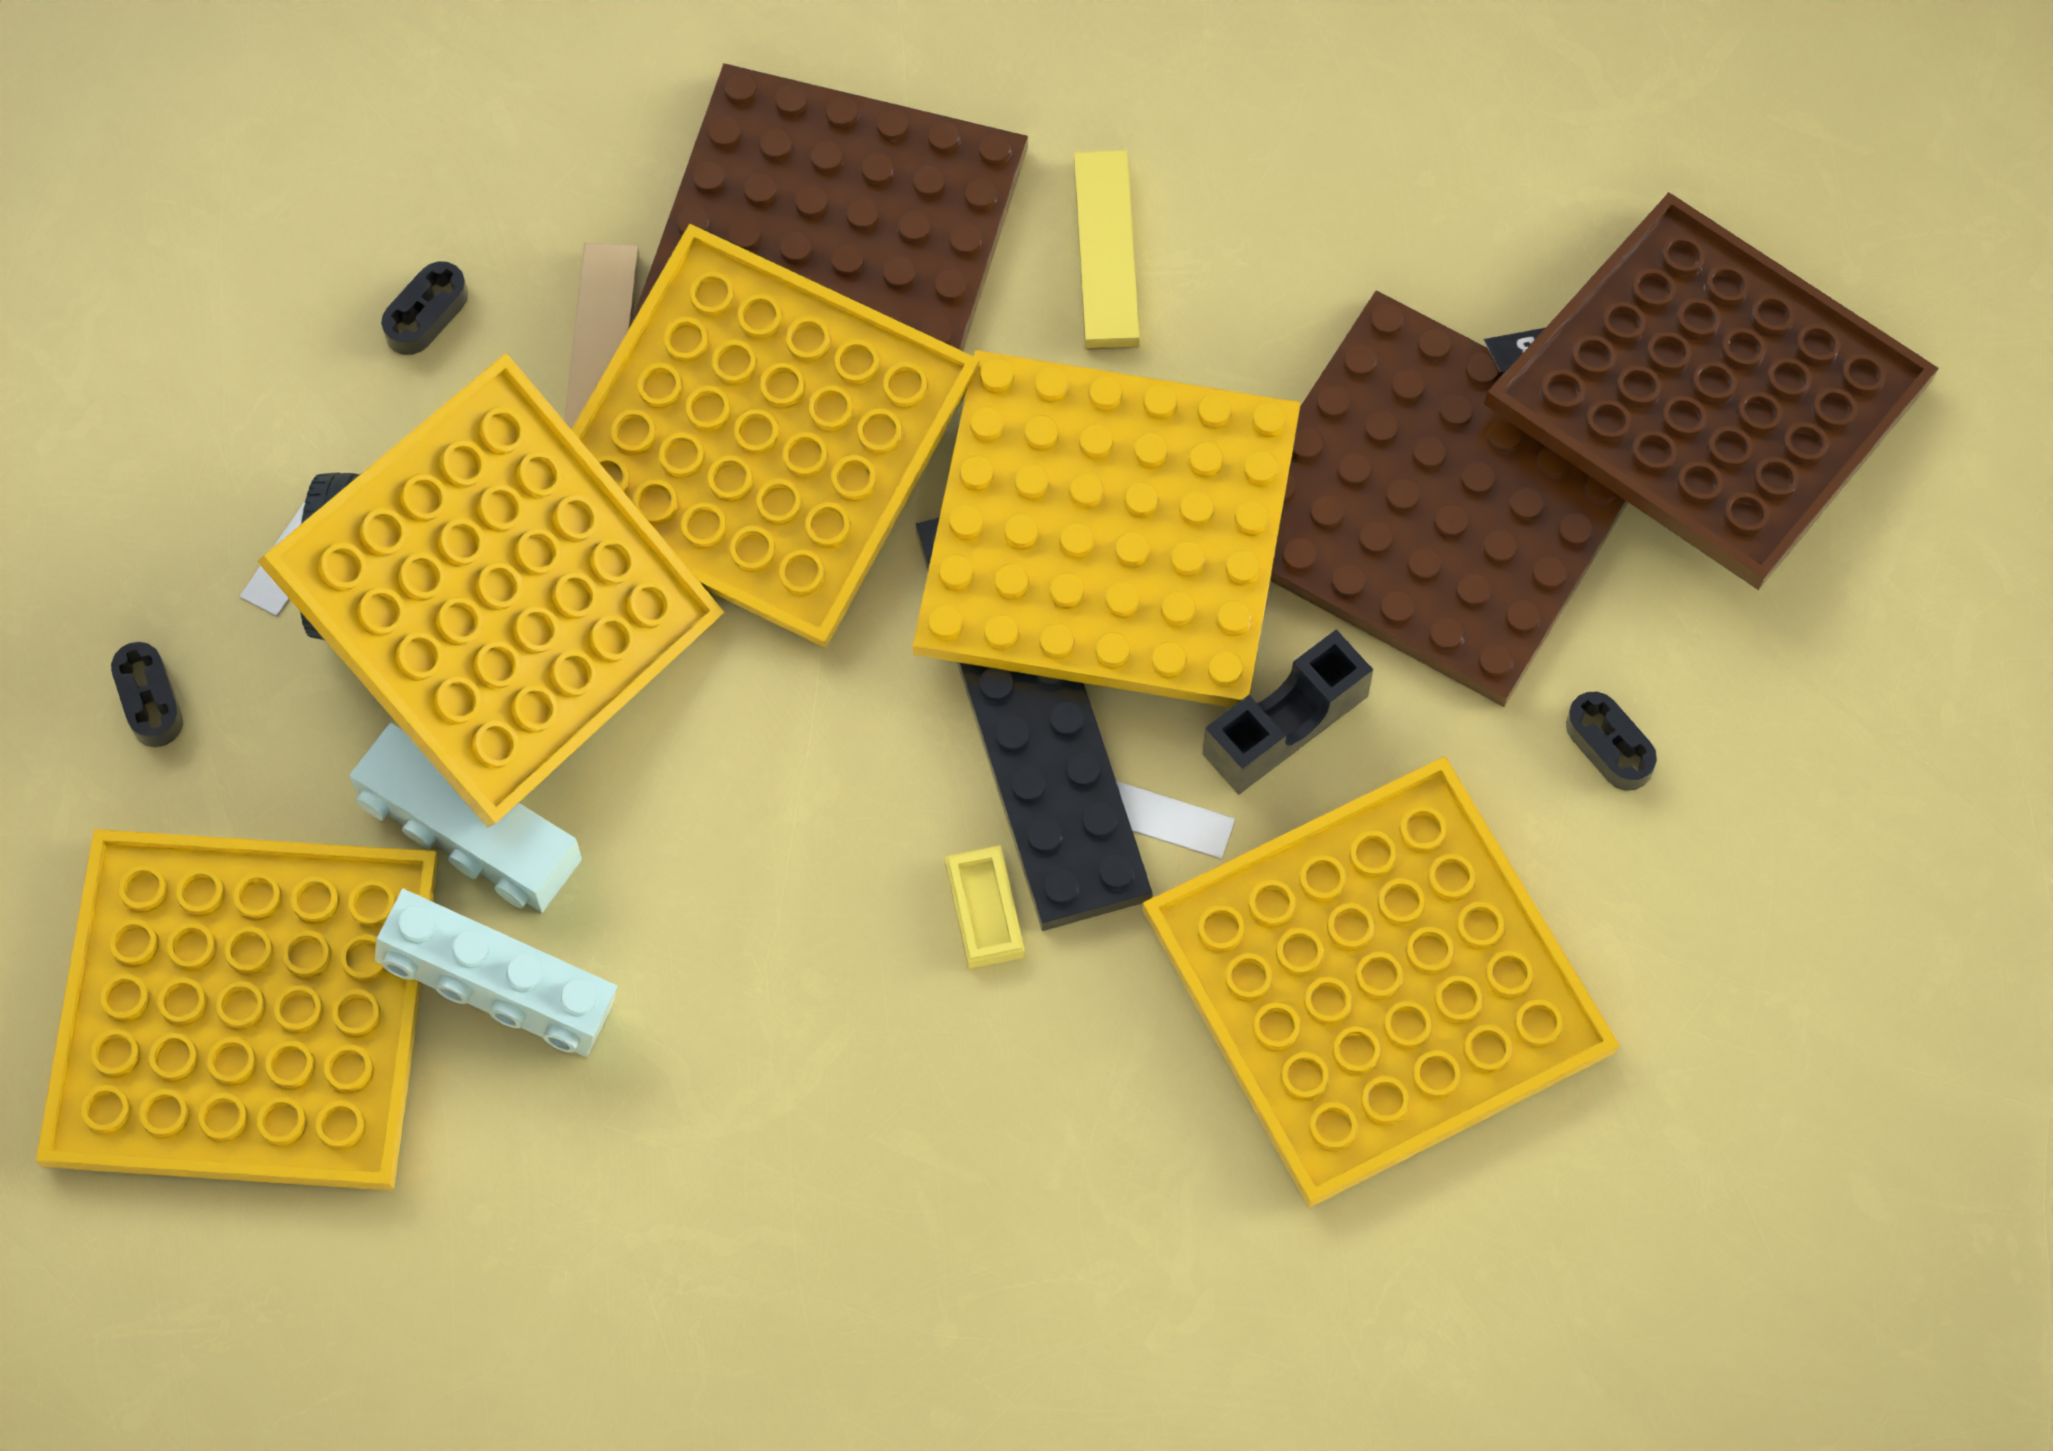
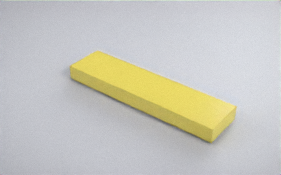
(1106, 249)

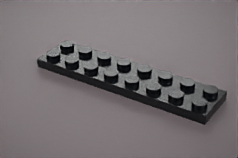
(1054, 788)

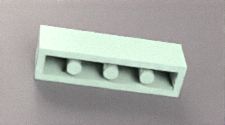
(519, 853)

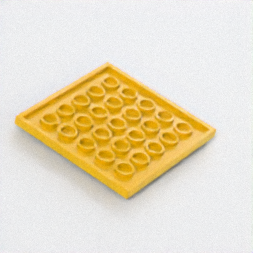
(770, 428)
(1108, 529)
(493, 589)
(1378, 980)
(235, 1012)

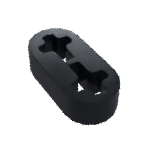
(420, 304)
(158, 690)
(1602, 749)

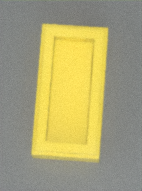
(984, 907)

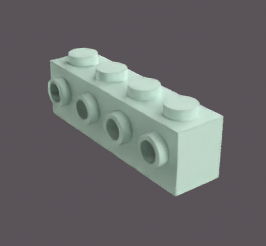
(494, 973)

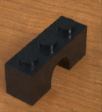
(1261, 735)

